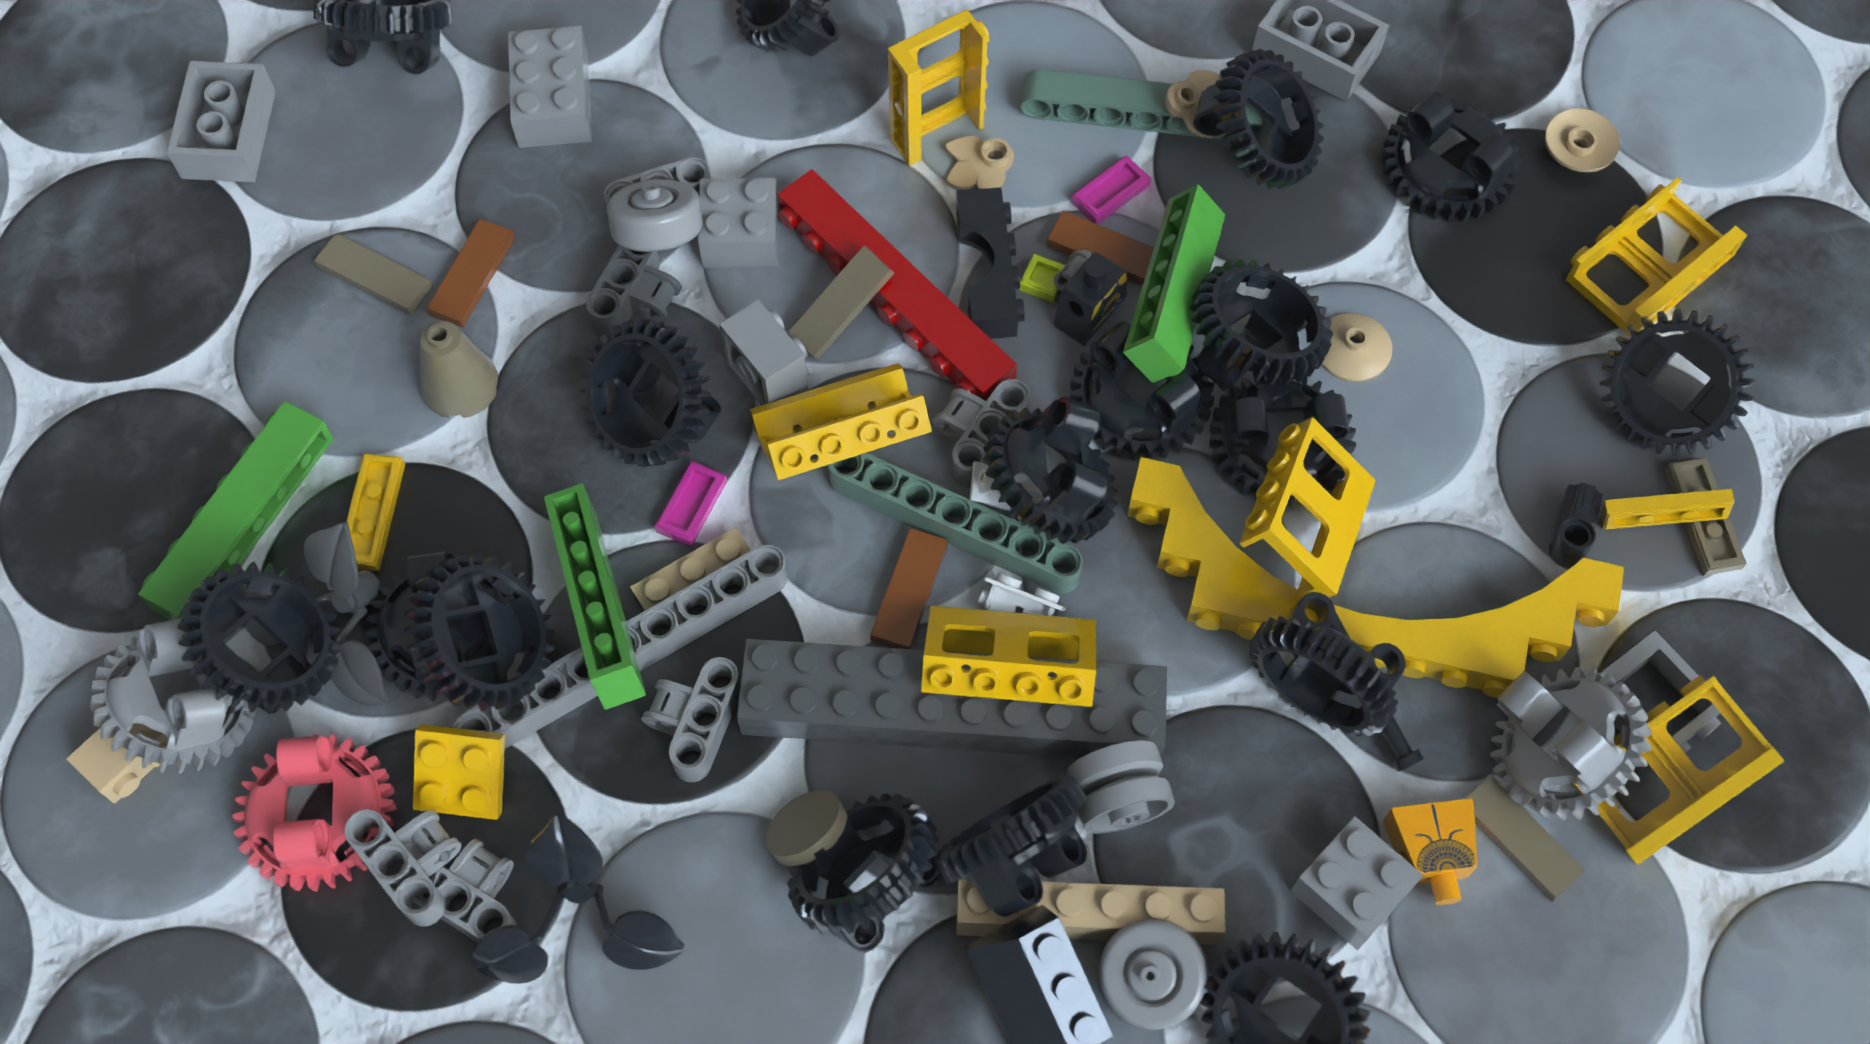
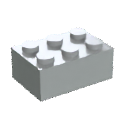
(1324, 41)
(549, 86)
(221, 121)

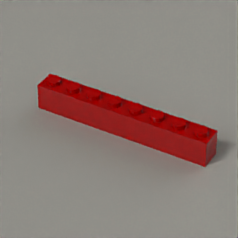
(907, 299)

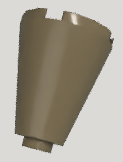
(454, 372)

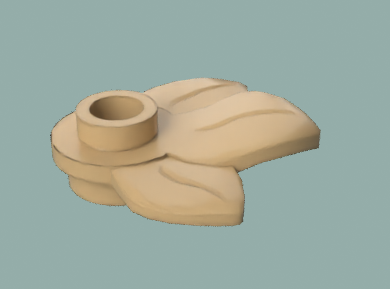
(1191, 90)
(975, 162)

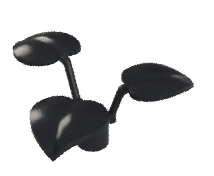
(570, 858)

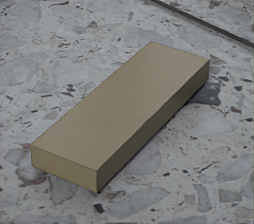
(373, 273)
(841, 302)
(1712, 540)
(1523, 839)

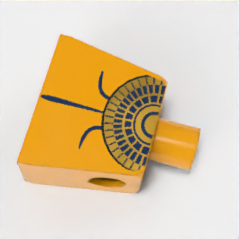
(1437, 842)

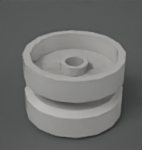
(1121, 786)

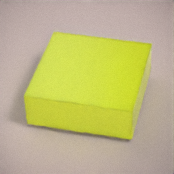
(1039, 278)

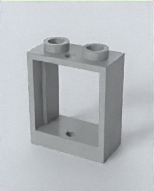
(1677, 672)

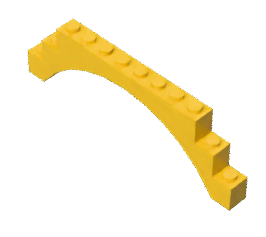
(1468, 651)

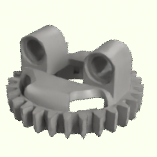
(190, 720)
(1584, 754)

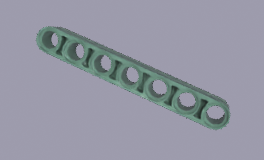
(1107, 102)
(964, 534)

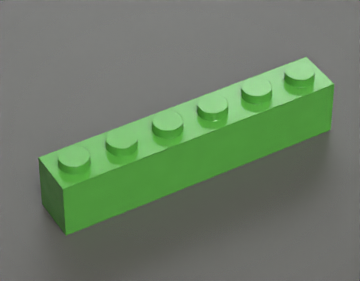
(1179, 261)
(240, 508)
(594, 597)

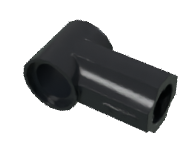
(1576, 523)

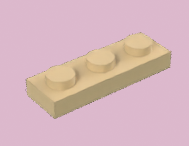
(689, 569)

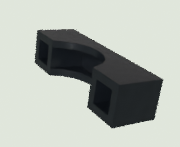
(983, 226)

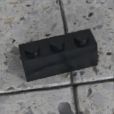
(1037, 983)

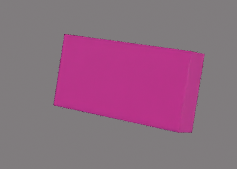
(1111, 190)
(691, 503)

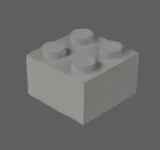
(739, 222)
(764, 354)
(1356, 883)

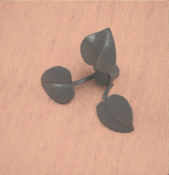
(333, 561)

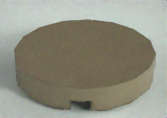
(805, 827)

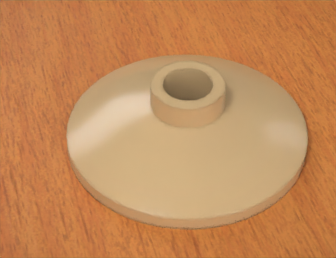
(1583, 128)
(1357, 361)

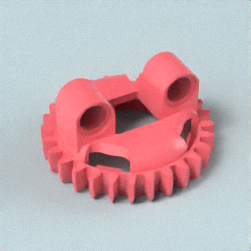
(309, 847)

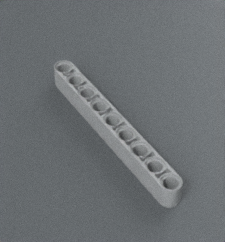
(647, 647)

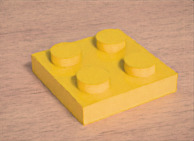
(458, 771)

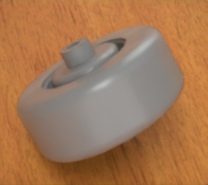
(654, 215)
(1153, 973)

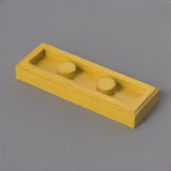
(374, 507)
(1667, 509)

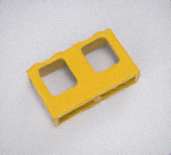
(909, 82)
(1666, 281)
(838, 421)
(1338, 513)
(1009, 642)
(1692, 791)

